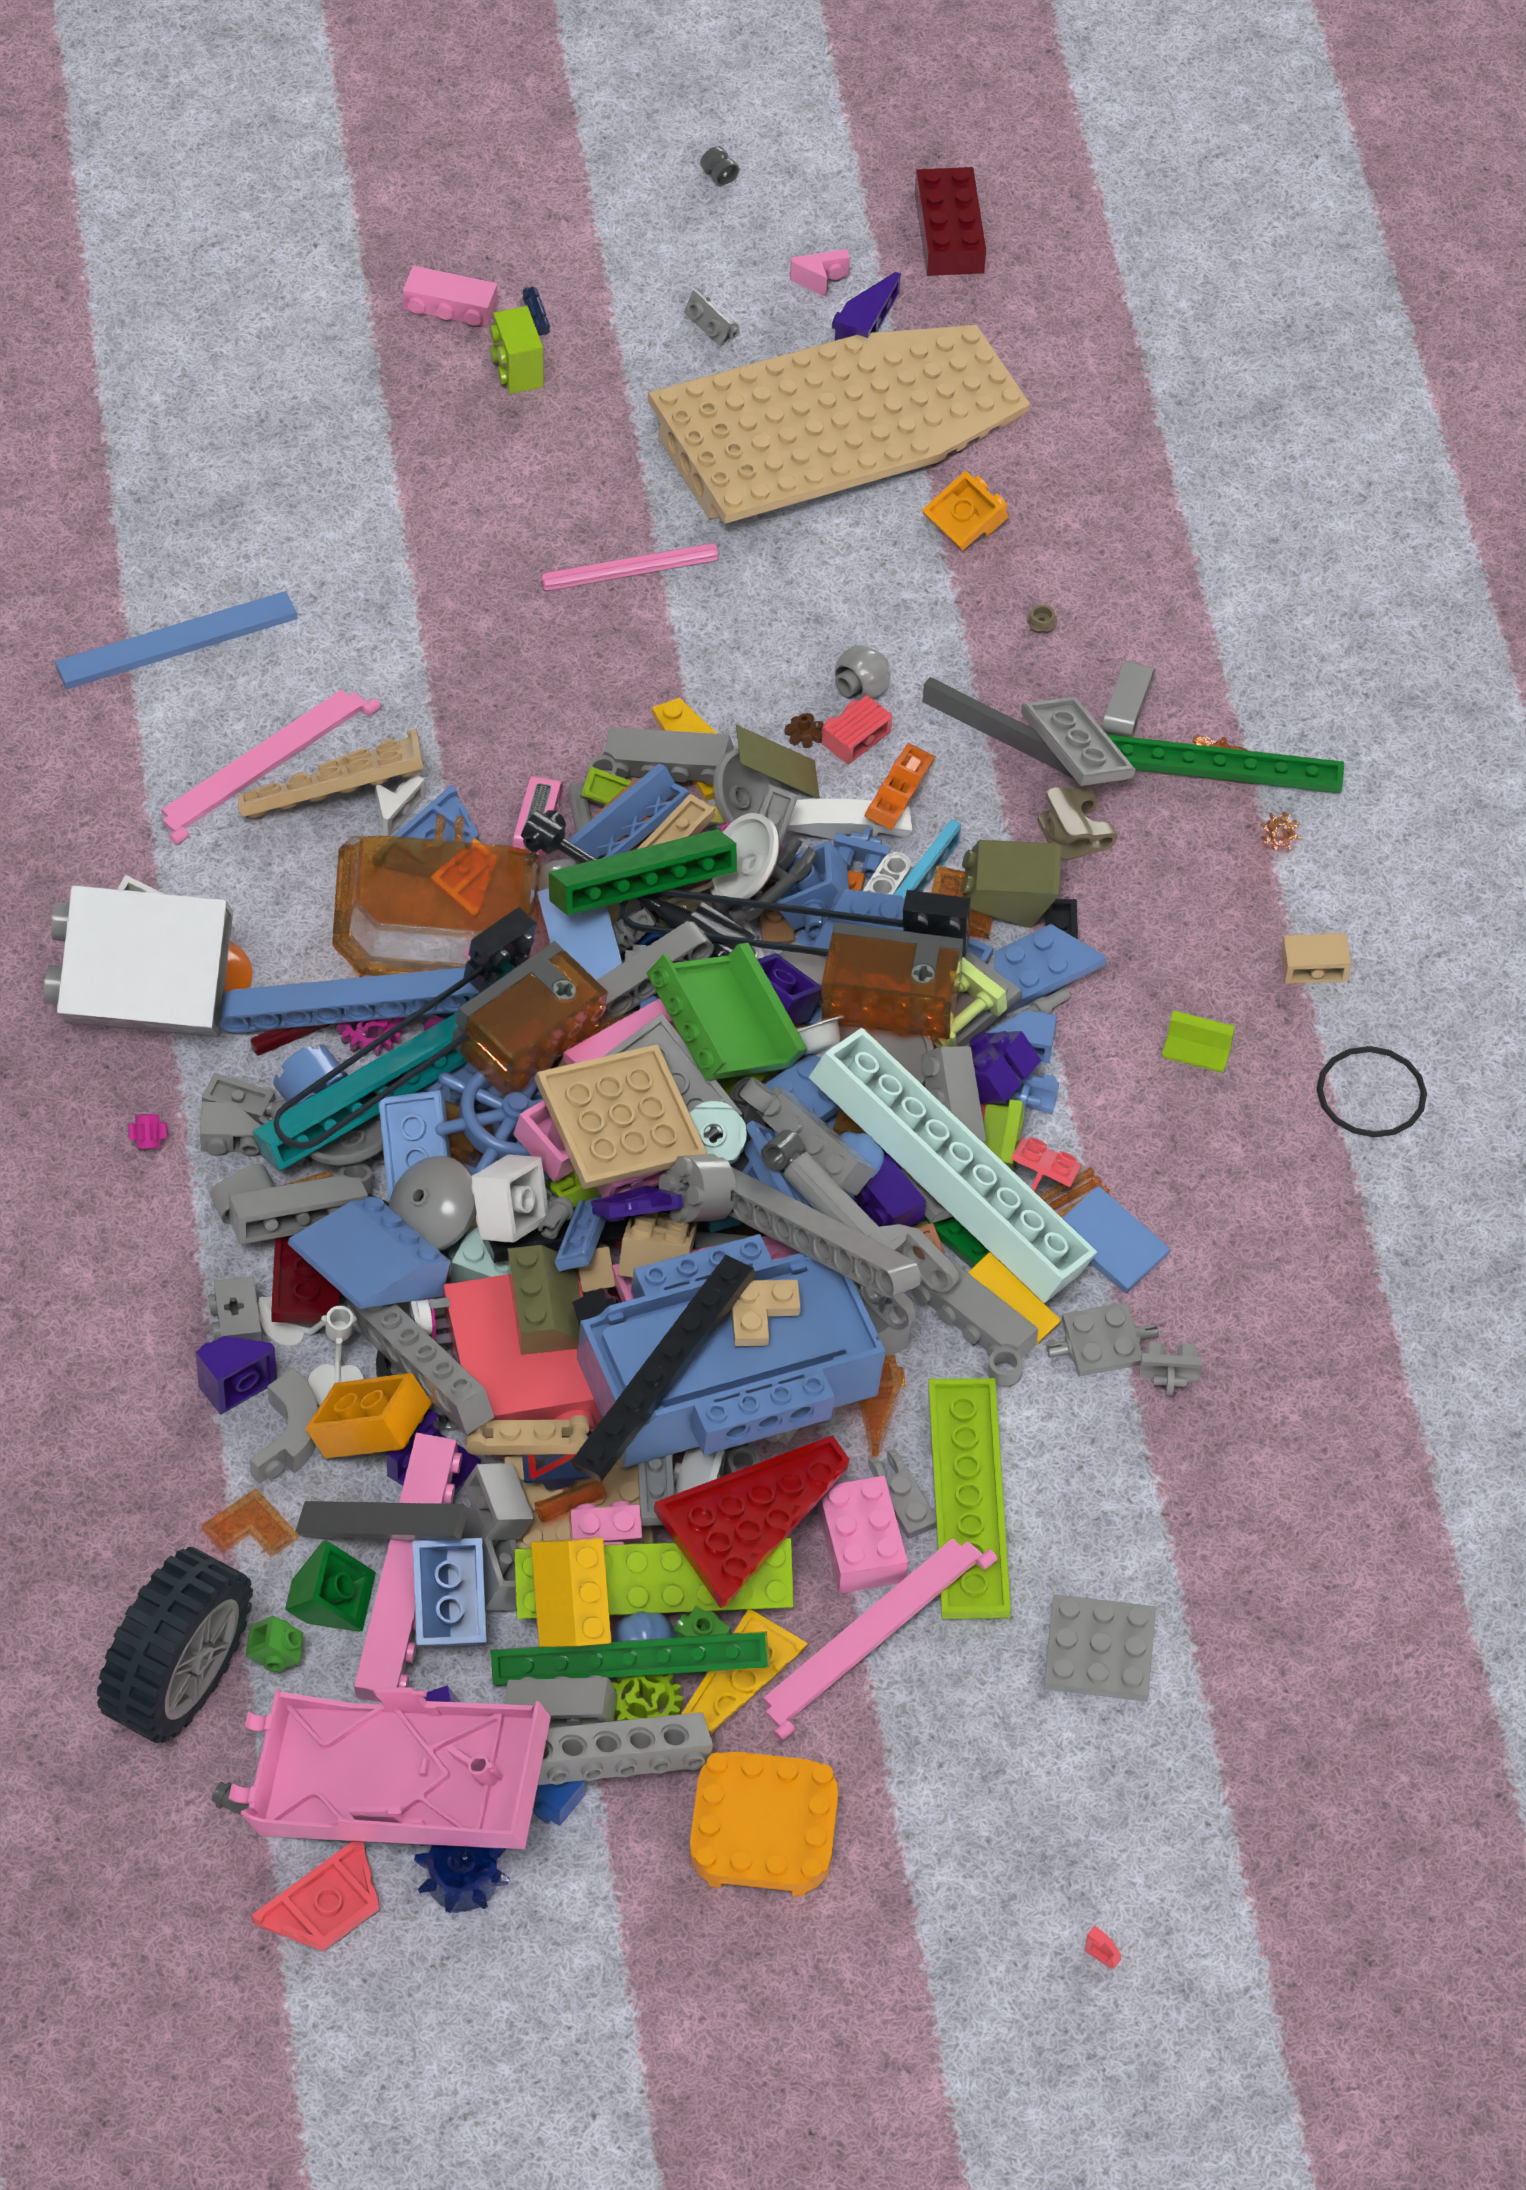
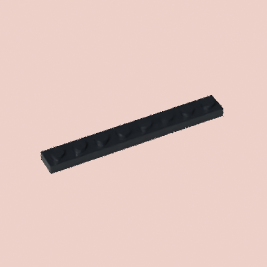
(663, 1368)

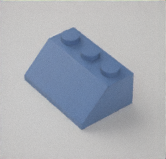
(449, 1593)

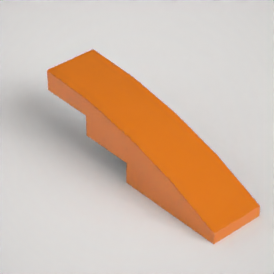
(899, 786)

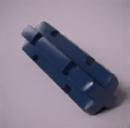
(536, 309)

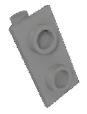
(710, 319)

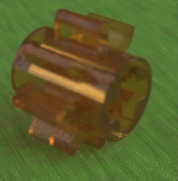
(1272, 831)

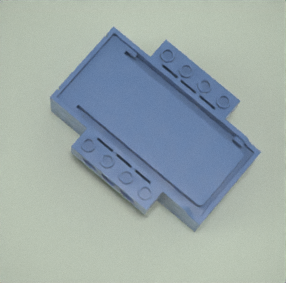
(728, 1390)

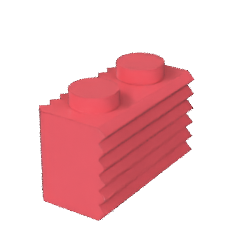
(856, 729)

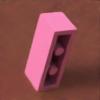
(450, 296)

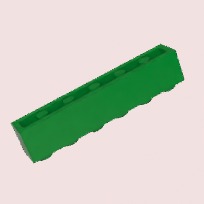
(642, 872)

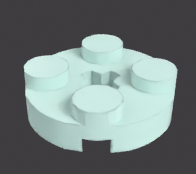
(727, 1122)

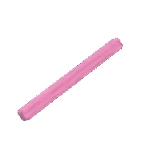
(629, 566)

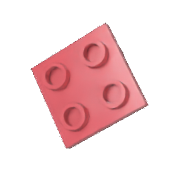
(1036, 1156)

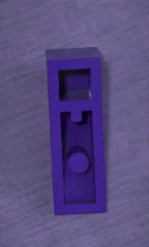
(868, 309)

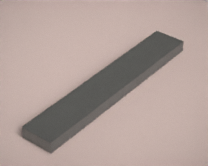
(989, 722)
(382, 1520)

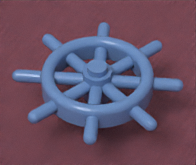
(472, 1124)

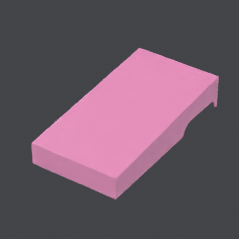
(396, 1770)

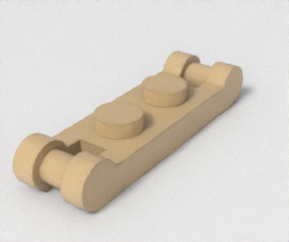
(529, 1437)

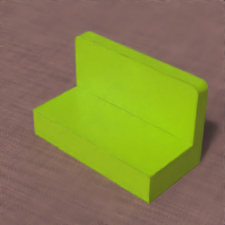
(1198, 1041)
(1004, 1130)

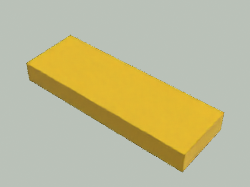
(1013, 1292)

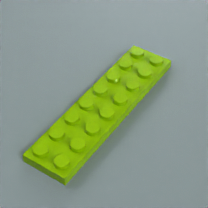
(969, 1492)
(663, 1581)

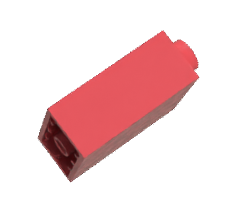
(489, 1350)

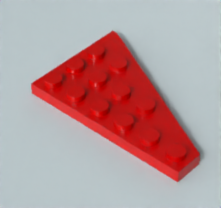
(743, 1517)

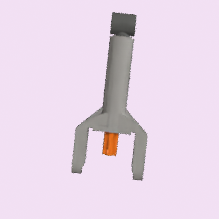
(833, 1201)

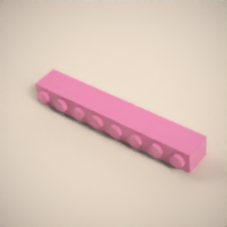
(393, 1621)

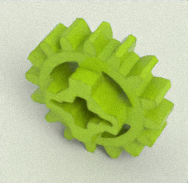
(653, 1690)

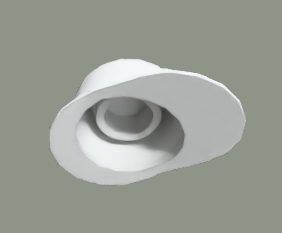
(820, 1036)

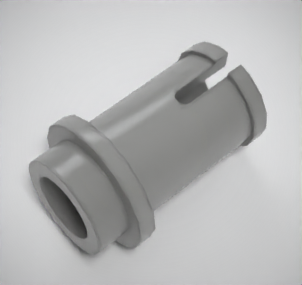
(559, 1211)

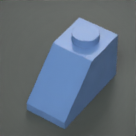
(1037, 1028)

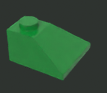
(331, 1589)

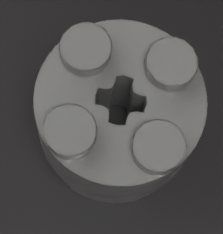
(704, 1187)

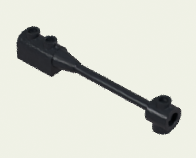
(547, 834)

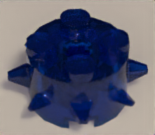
(461, 1876)

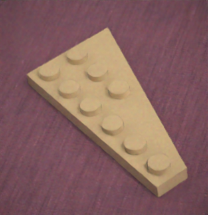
(339, 774)

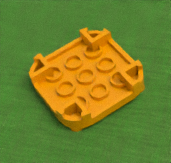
(763, 1822)

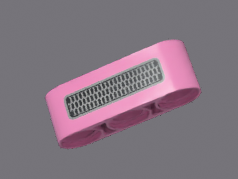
(540, 796)

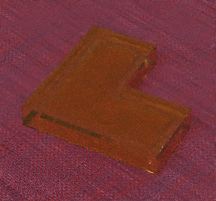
(252, 1517)

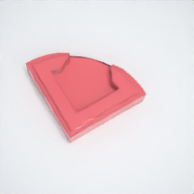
(1102, 1948)

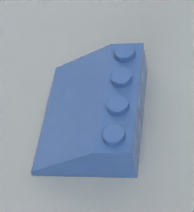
(372, 1255)

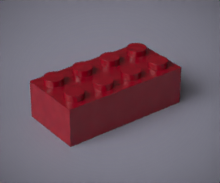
(950, 221)

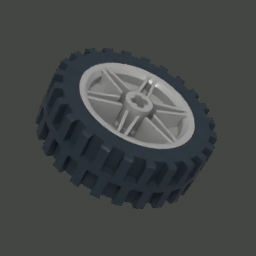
(174, 1644)

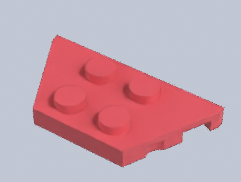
(324, 1901)

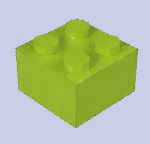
(516, 349)

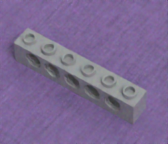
(436, 1371)
(625, 1748)

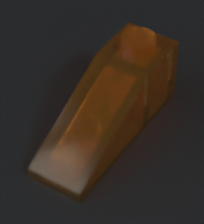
(879, 1410)

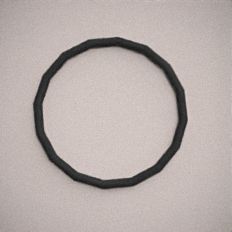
(1350, 1128)

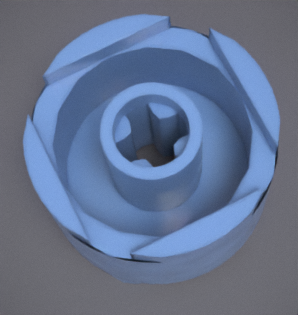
(304, 1069)

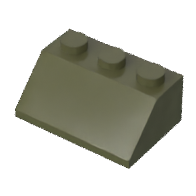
(543, 1300)

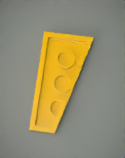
(678, 716)
(729, 1690)

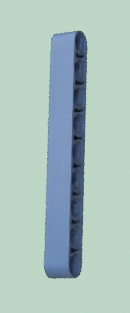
(341, 1000)

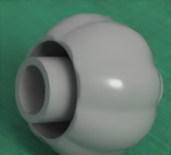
(862, 669)

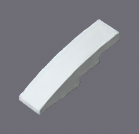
(841, 816)

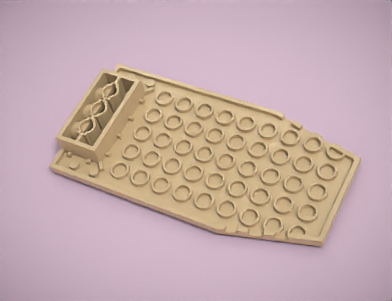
(833, 416)

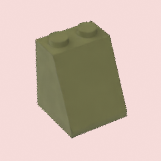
(1012, 879)

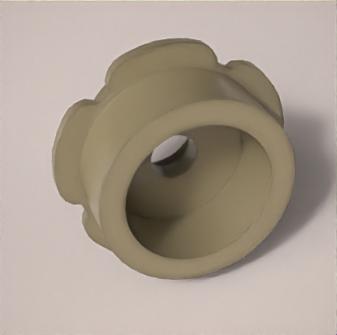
(1045, 613)

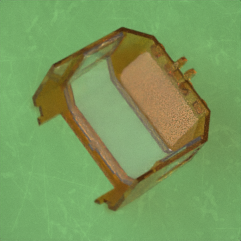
(424, 900)

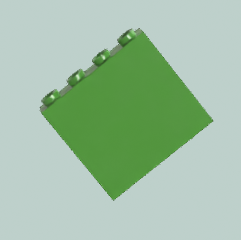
(727, 1014)

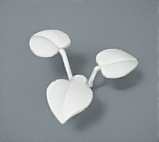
(337, 1327)

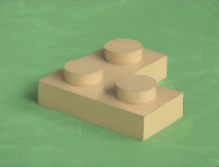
(757, 1302)

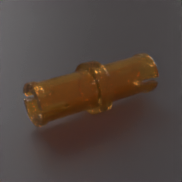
(569, 1499)

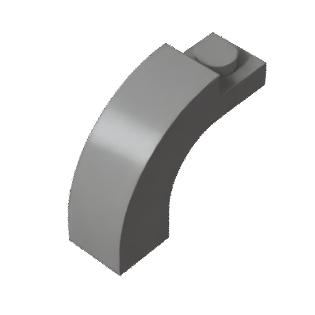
(297, 1405)

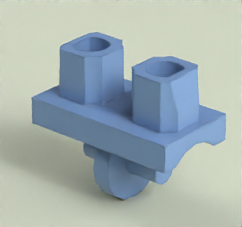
(863, 849)
(1037, 1092)

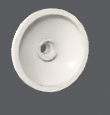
(756, 856)

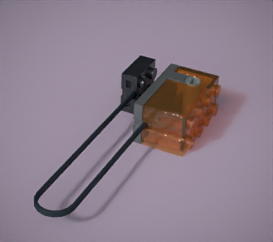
(877, 974)
(515, 1024)

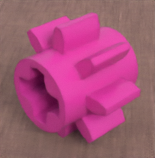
(147, 1131)

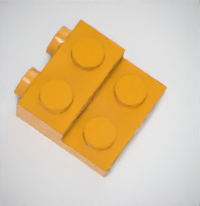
(966, 510)

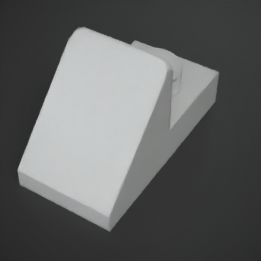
(396, 807)

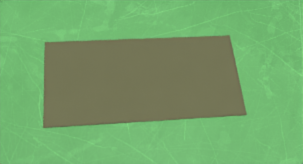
(777, 761)

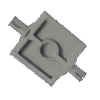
(1102, 1339)

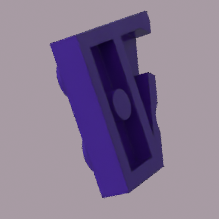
(636, 1202)

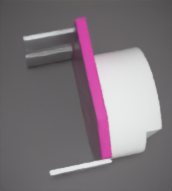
(424, 1315)

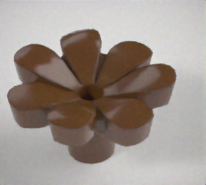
(804, 730)

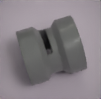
(719, 165)

